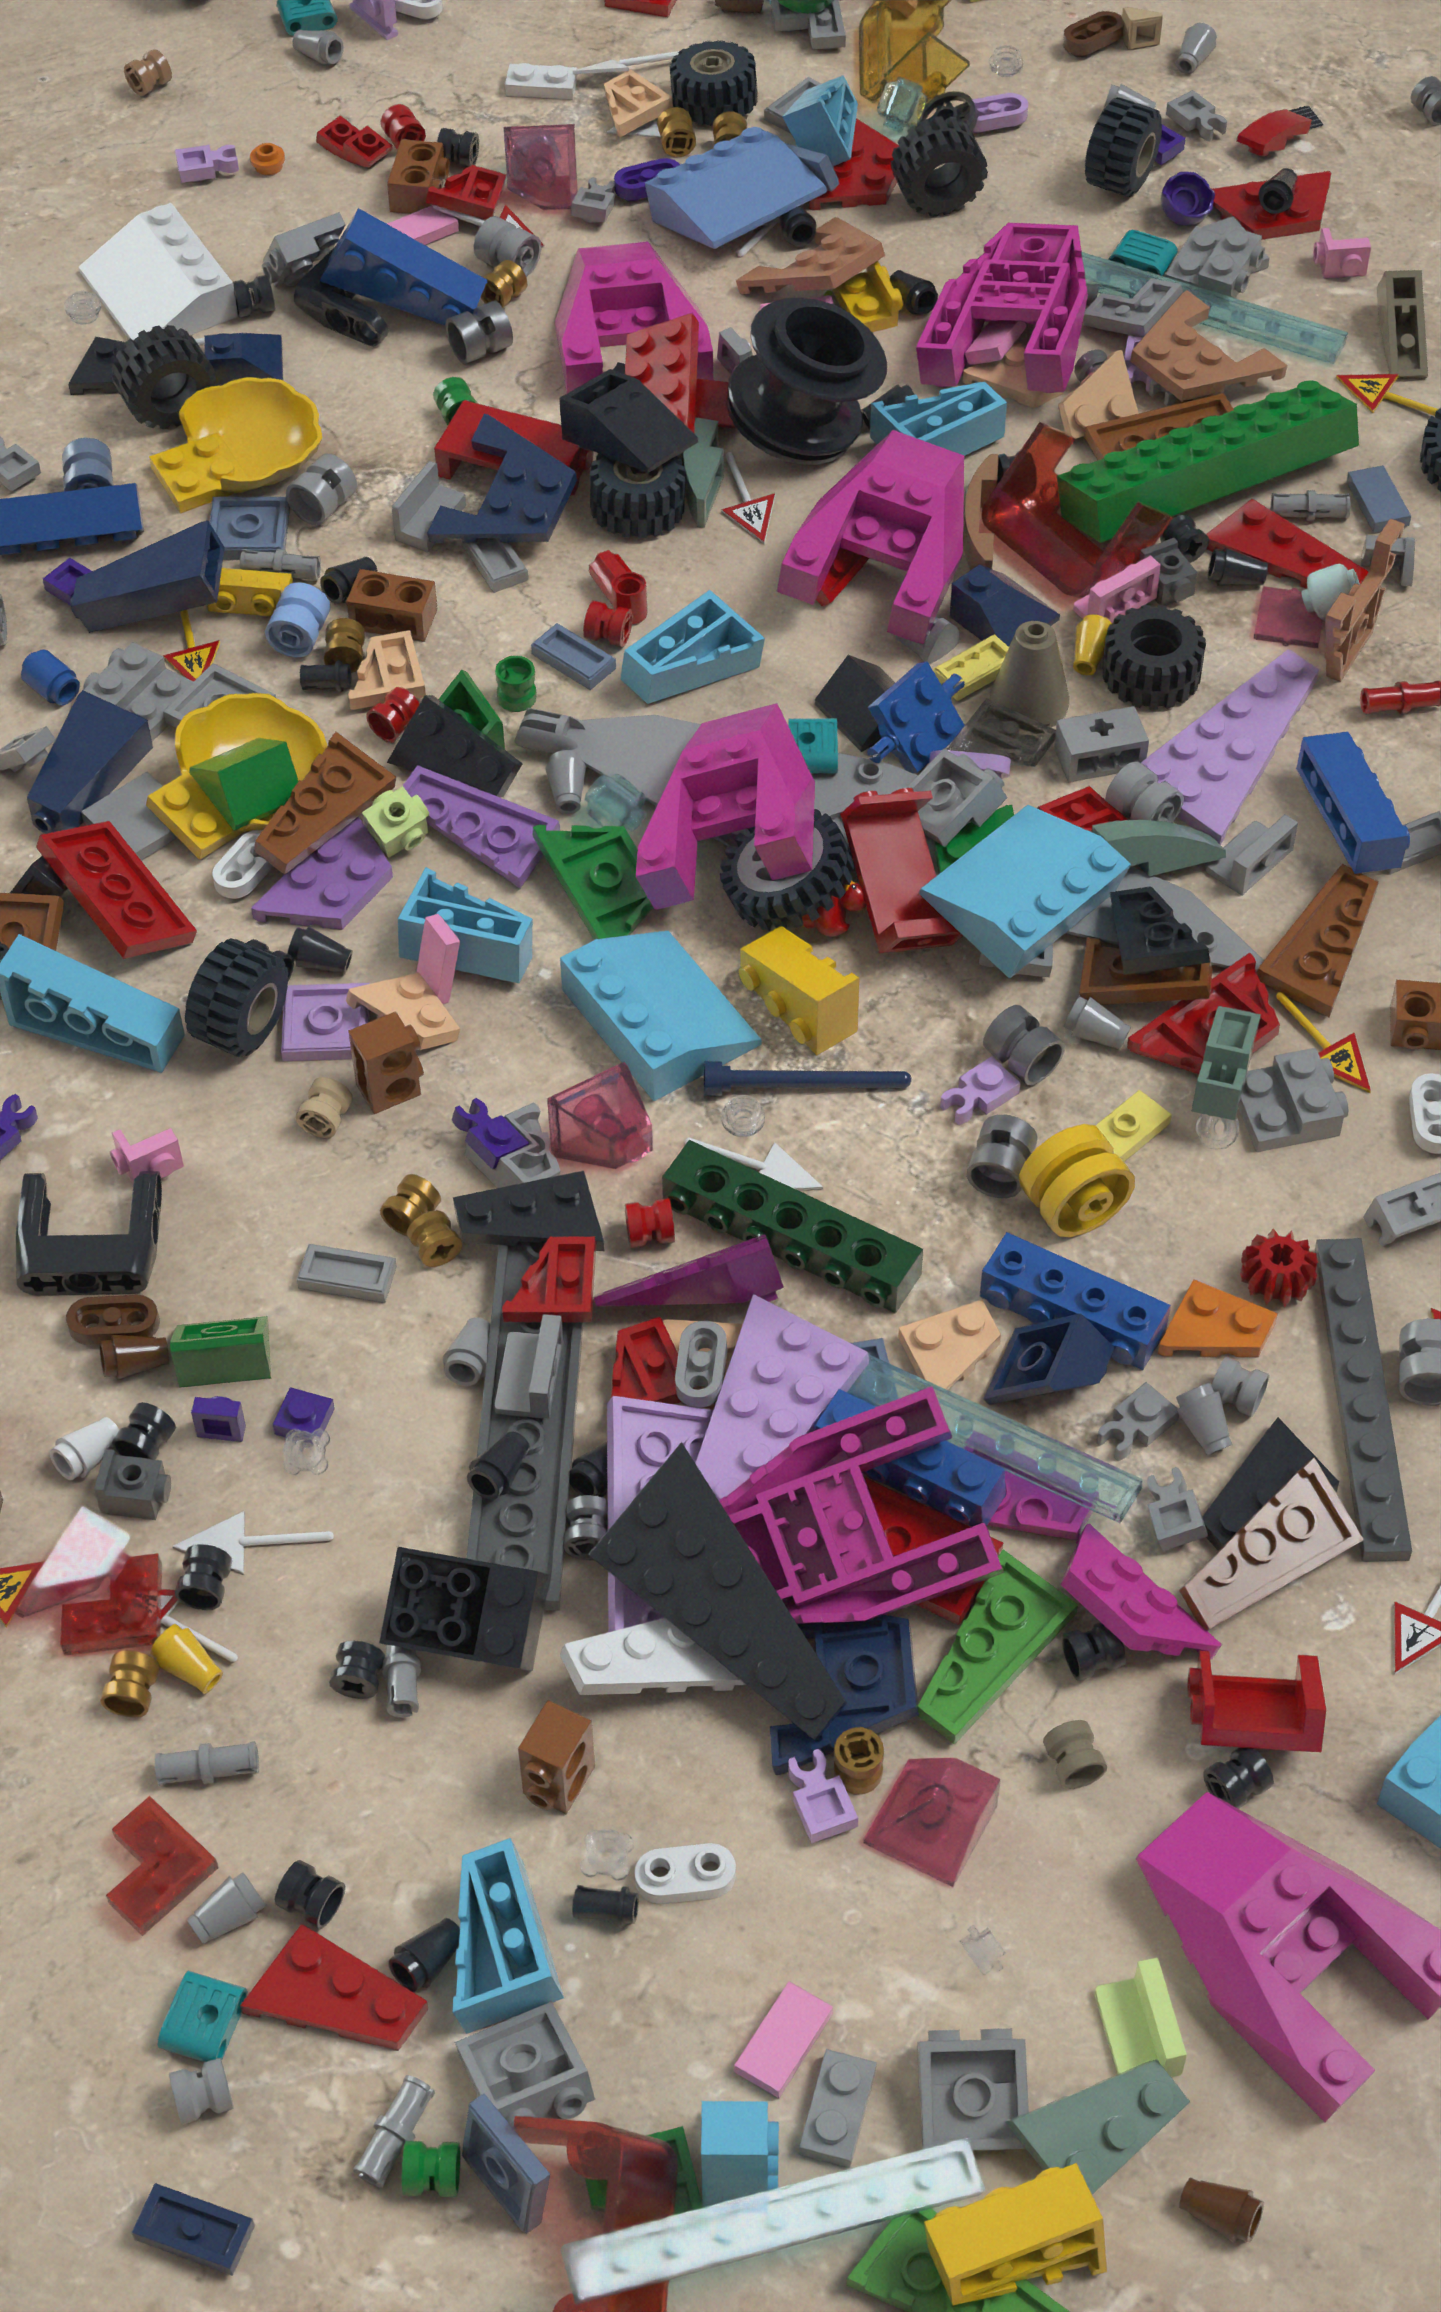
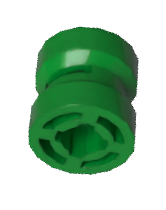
(450, 395)
(516, 683)
(431, 2168)

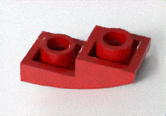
(1272, 131)
(351, 144)

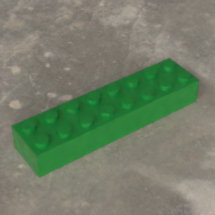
(1210, 458)

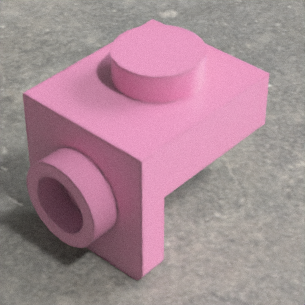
(1341, 256)
(152, 1154)

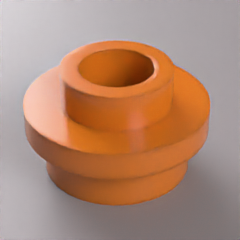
(267, 158)

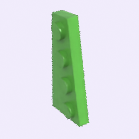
(1002, 1635)
(904, 2275)

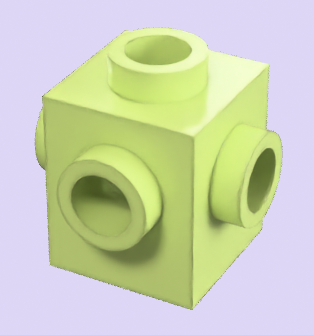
(396, 821)

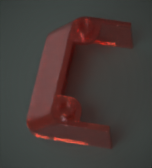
(1026, 519)
(639, 2190)

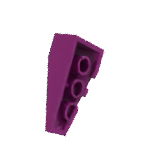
(716, 1278)

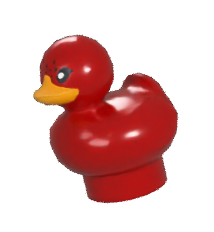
(833, 922)

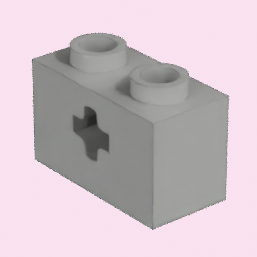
(1100, 743)

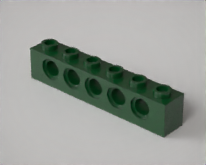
(814, 1225)

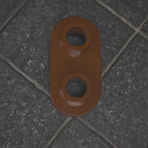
(1093, 33)
(113, 1317)

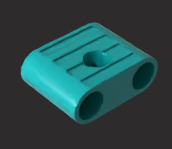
(306, 15)
(1144, 252)
(817, 743)
(202, 2017)

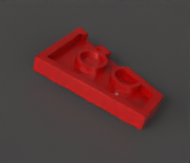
(335, 1991)

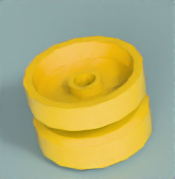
(1076, 1180)

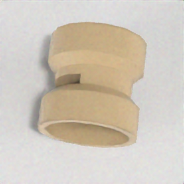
(322, 1111)

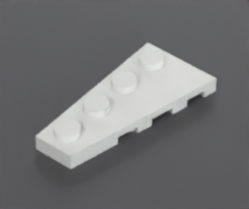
(642, 1658)

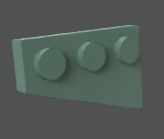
(1101, 2123)

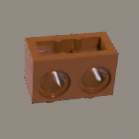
(414, 171)
(392, 603)
(1416, 1015)
(386, 1062)
(556, 1757)

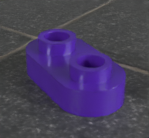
(631, 180)

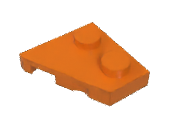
(1217, 1324)

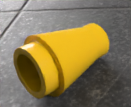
(1090, 643)
(185, 1658)

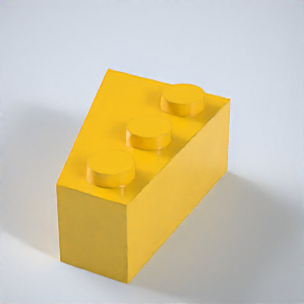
(801, 989)
(1018, 2236)

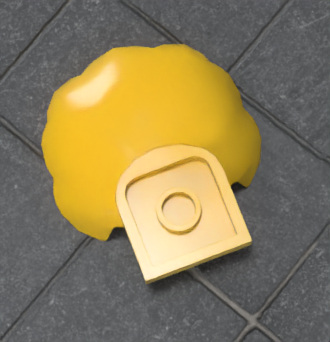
(238, 441)
(213, 731)

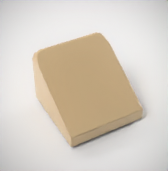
(1141, 27)

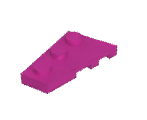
(1037, 1510)

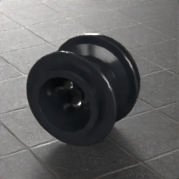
(805, 380)

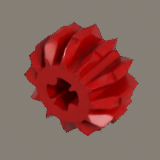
(1279, 1267)

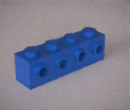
(68, 516)
(1352, 802)
(1053, 1287)
(938, 1475)

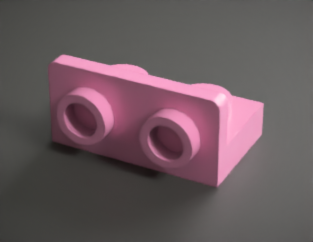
(1123, 591)

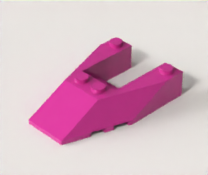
(1022, 276)
(616, 294)
(895, 508)
(727, 780)
(820, 1532)
(1270, 1919)

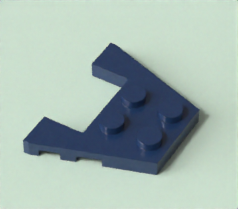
(523, 496)
(873, 1673)

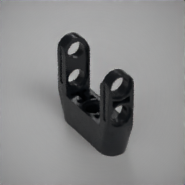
(325, 301)
(86, 1262)

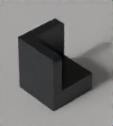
(40, 880)

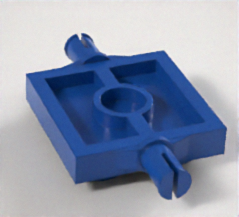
(916, 717)

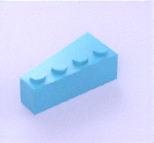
(86, 1007)

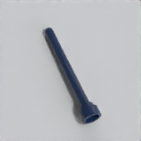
(722, 1078)

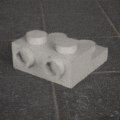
(296, 250)
(1218, 260)
(138, 683)
(959, 795)
(1292, 1101)
(528, 2066)
(972, 2088)

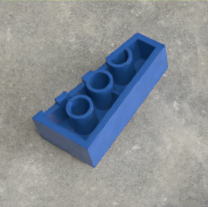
(400, 271)

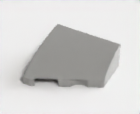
(527, 1163)

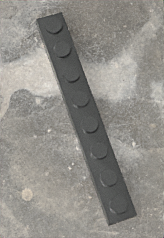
(1362, 1401)

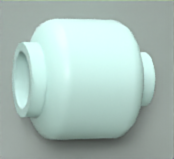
(1325, 587)

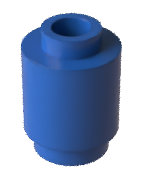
(50, 677)

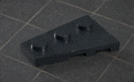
(1151, 935)
(529, 1212)

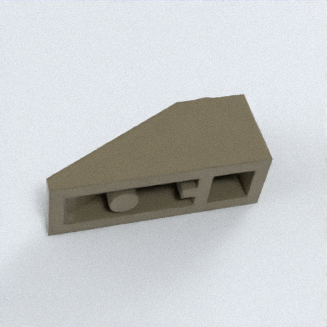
(1403, 323)

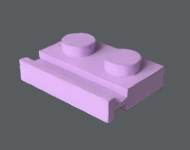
(377, 14)

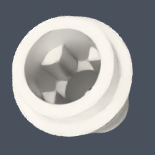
(83, 1449)

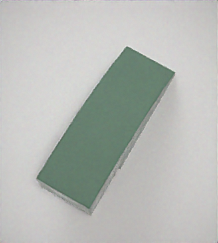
(703, 470)
(1159, 844)
(1225, 1063)

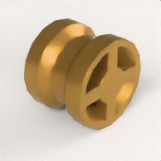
(434, 1238)

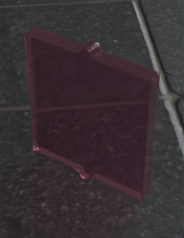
(1286, 620)

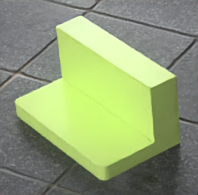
(1141, 2020)

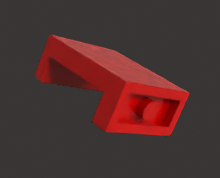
(1258, 1710)

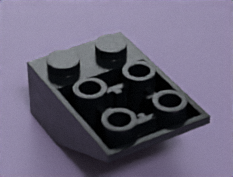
(623, 422)
(465, 1608)

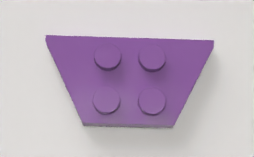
(330, 882)

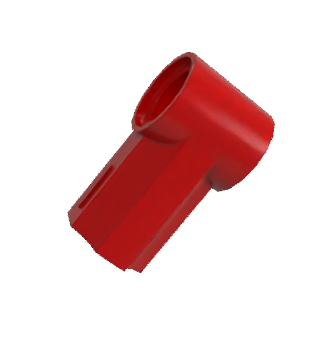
(620, 584)

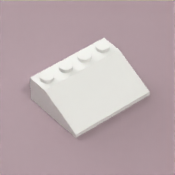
(160, 276)

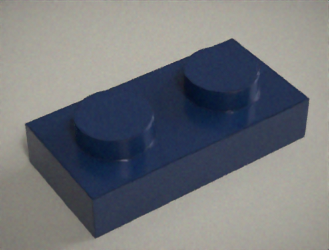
(193, 2229)

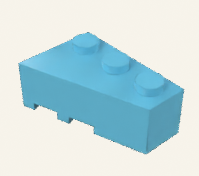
(825, 120)
(956, 420)
(691, 650)
(491, 935)
(502, 1942)
(737, 2150)

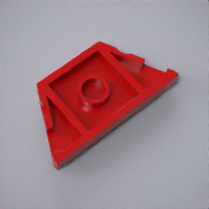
(867, 175)
(1302, 217)
(1183, 1030)

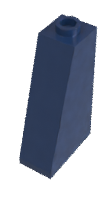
(153, 581)
(86, 761)

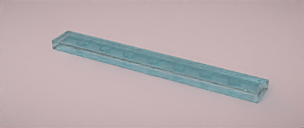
(1227, 312)
(1011, 1444)
(770, 2220)

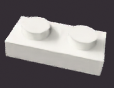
(540, 81)

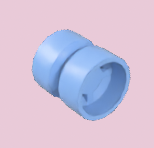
(297, 619)

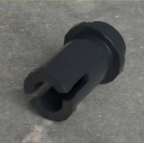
(326, 676)
(606, 1905)

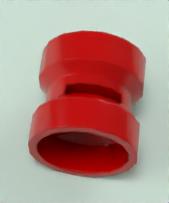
(400, 123)
(608, 623)
(393, 715)
(649, 1223)

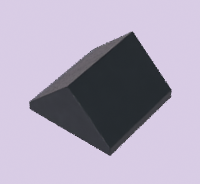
(850, 694)

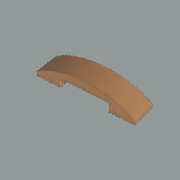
(979, 546)

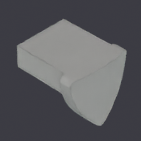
(1404, 560)
(939, 642)

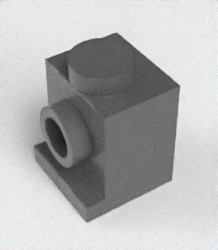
(1176, 574)
(131, 1486)

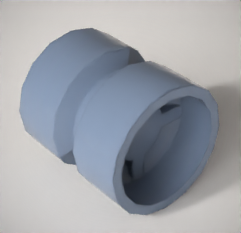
(86, 464)

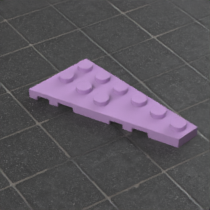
(1231, 744)
(772, 1392)
(638, 1443)

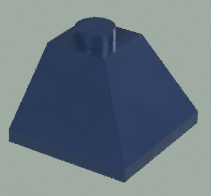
(244, 356)
(995, 604)
(1050, 1359)

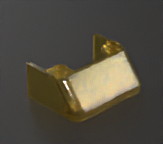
(902, 42)

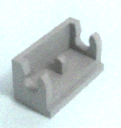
(1406, 1208)

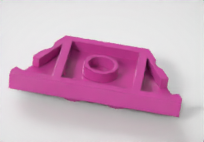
(1129, 1601)

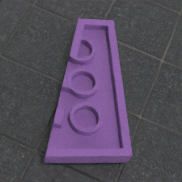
(482, 823)

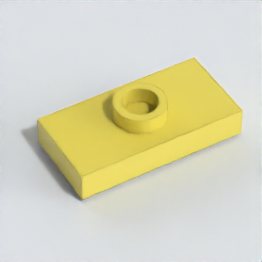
(975, 665)
(1134, 1124)

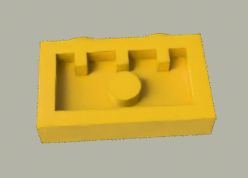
(871, 298)
(249, 591)

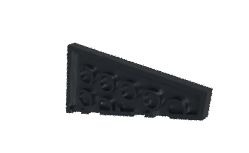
(700, 1575)

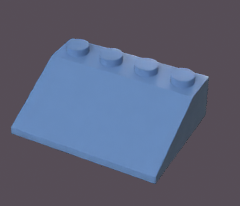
(731, 188)

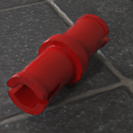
(1400, 697)

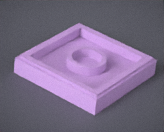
(319, 1021)

